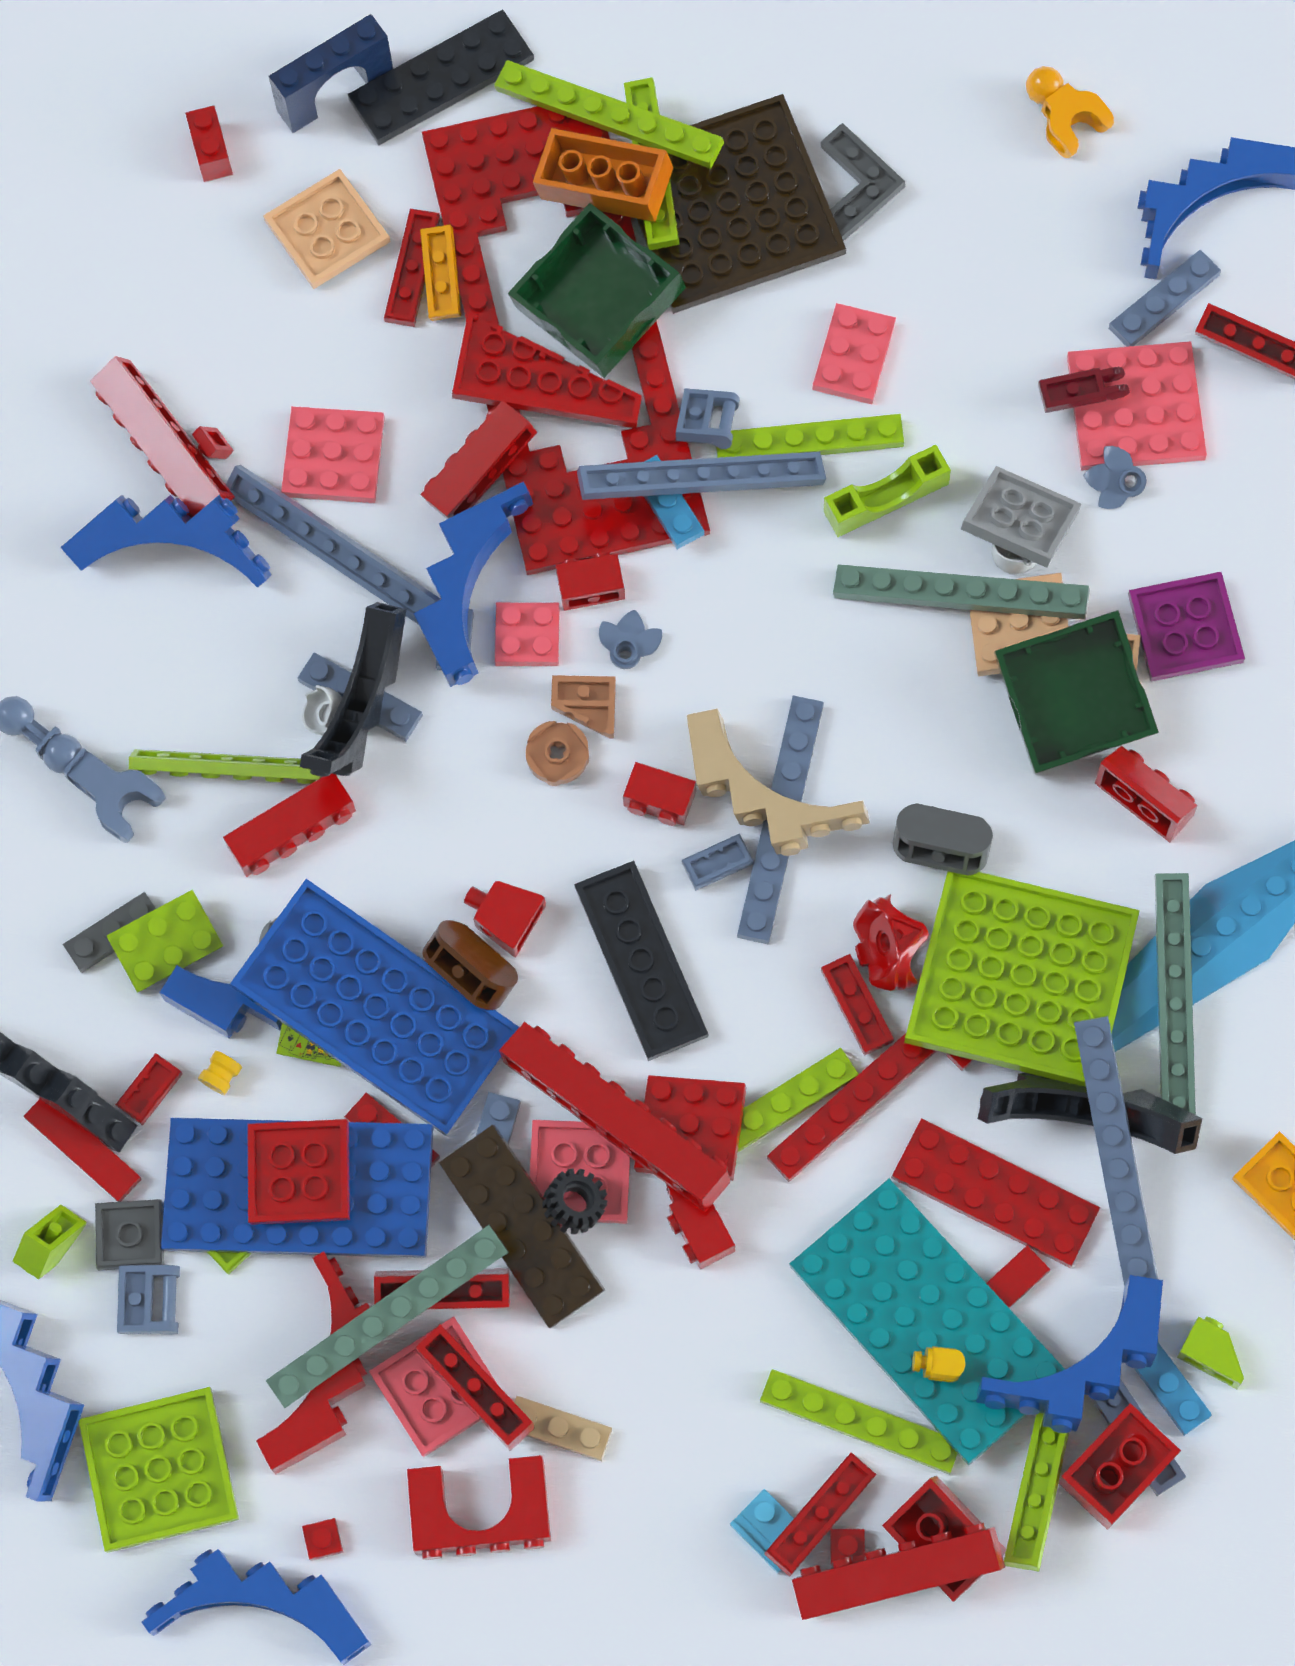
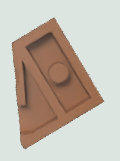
(586, 701)

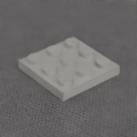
(1021, 516)

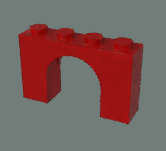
(524, 1523)

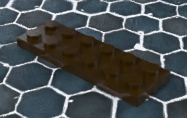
(508, 1200)

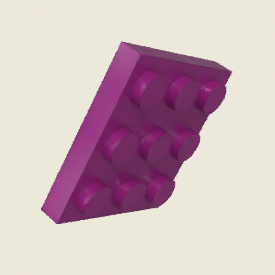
(1186, 626)

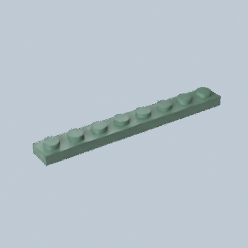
(961, 591)
(1175, 990)
(386, 1316)

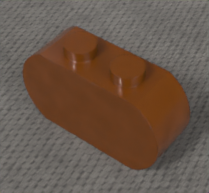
(470, 965)

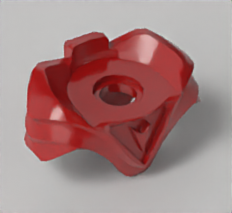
(887, 944)

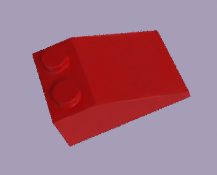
(1118, 1466)

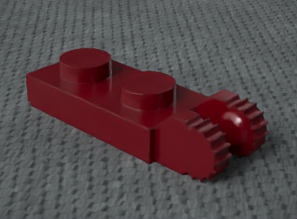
(1081, 388)

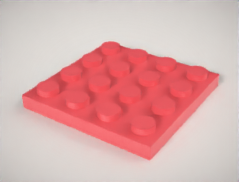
(1156, 419)

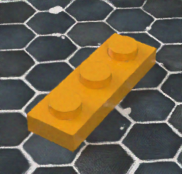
(440, 272)

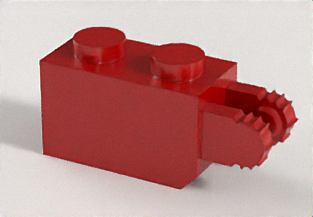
(702, 1231)

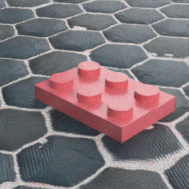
(854, 353)

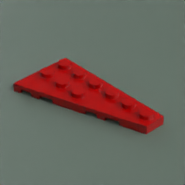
(535, 379)

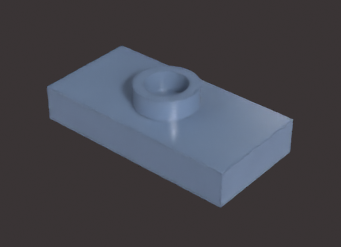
(717, 862)

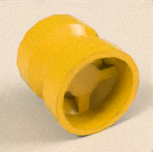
(219, 1072)

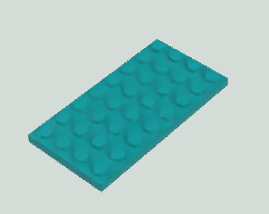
(910, 1290)

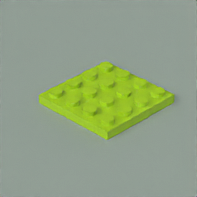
(158, 1469)

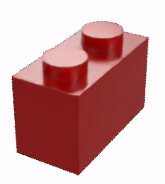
(209, 143)
(590, 581)
(659, 794)

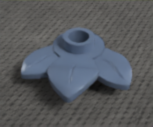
(1110, 478)
(631, 637)

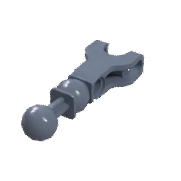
(89, 774)

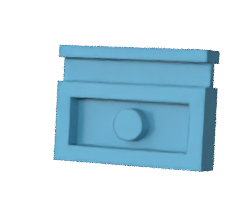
(762, 1524)

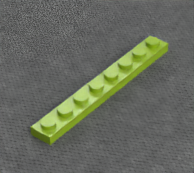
(609, 114)

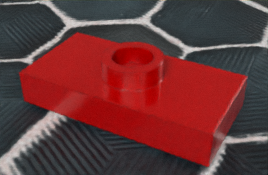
(149, 1089)

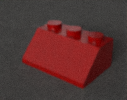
(1145, 792)
(931, 1512)

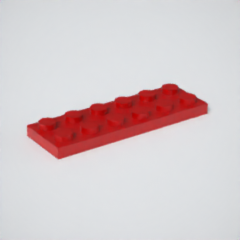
(995, 1193)

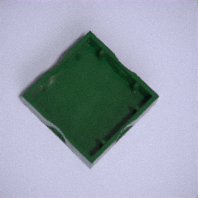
(597, 290)
(1075, 692)

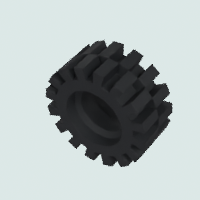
(583, 1186)

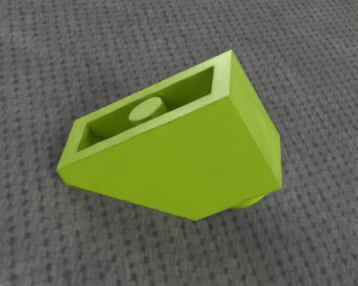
(48, 1241)
(1212, 1352)

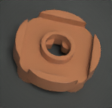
(557, 770)

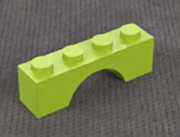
(860, 505)

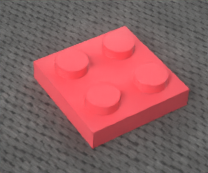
(527, 634)

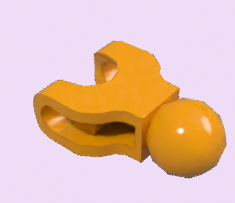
(1066, 107)

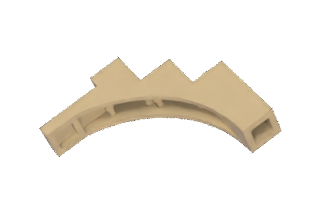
(752, 802)

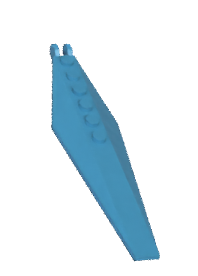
(1232, 929)

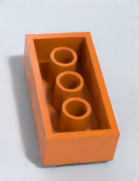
(603, 172)

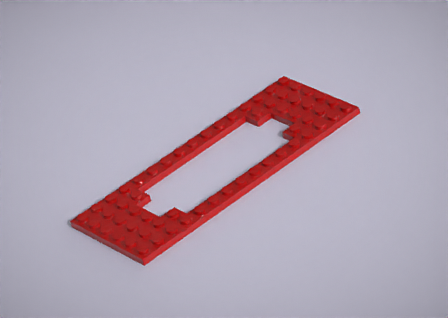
(473, 174)

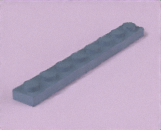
(701, 475)
(328, 543)
(790, 782)
(1115, 1148)

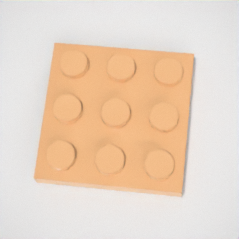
(326, 228)
(999, 630)

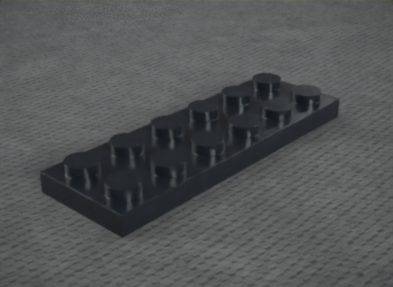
(439, 77)
(641, 960)

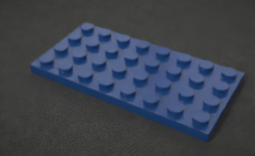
(373, 1007)
(210, 1193)

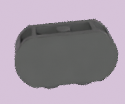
(942, 839)

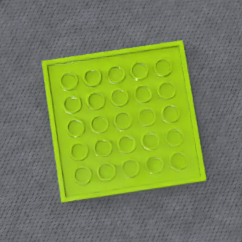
(1016, 972)

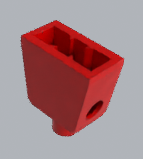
(506, 914)

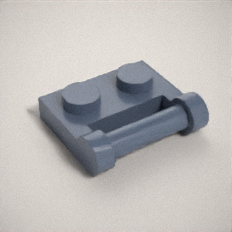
(697, 414)
(136, 1299)

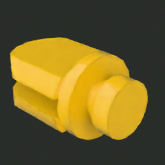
(939, 1363)

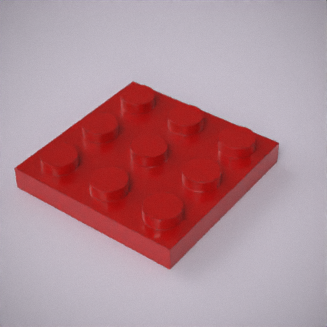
(702, 1110)
(298, 1172)

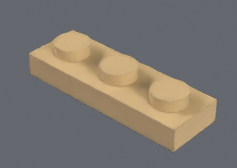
(566, 1429)

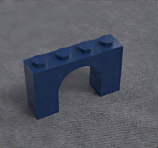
(297, 83)

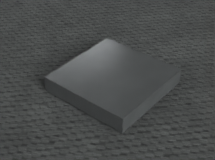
(128, 1233)

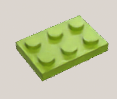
(163, 939)

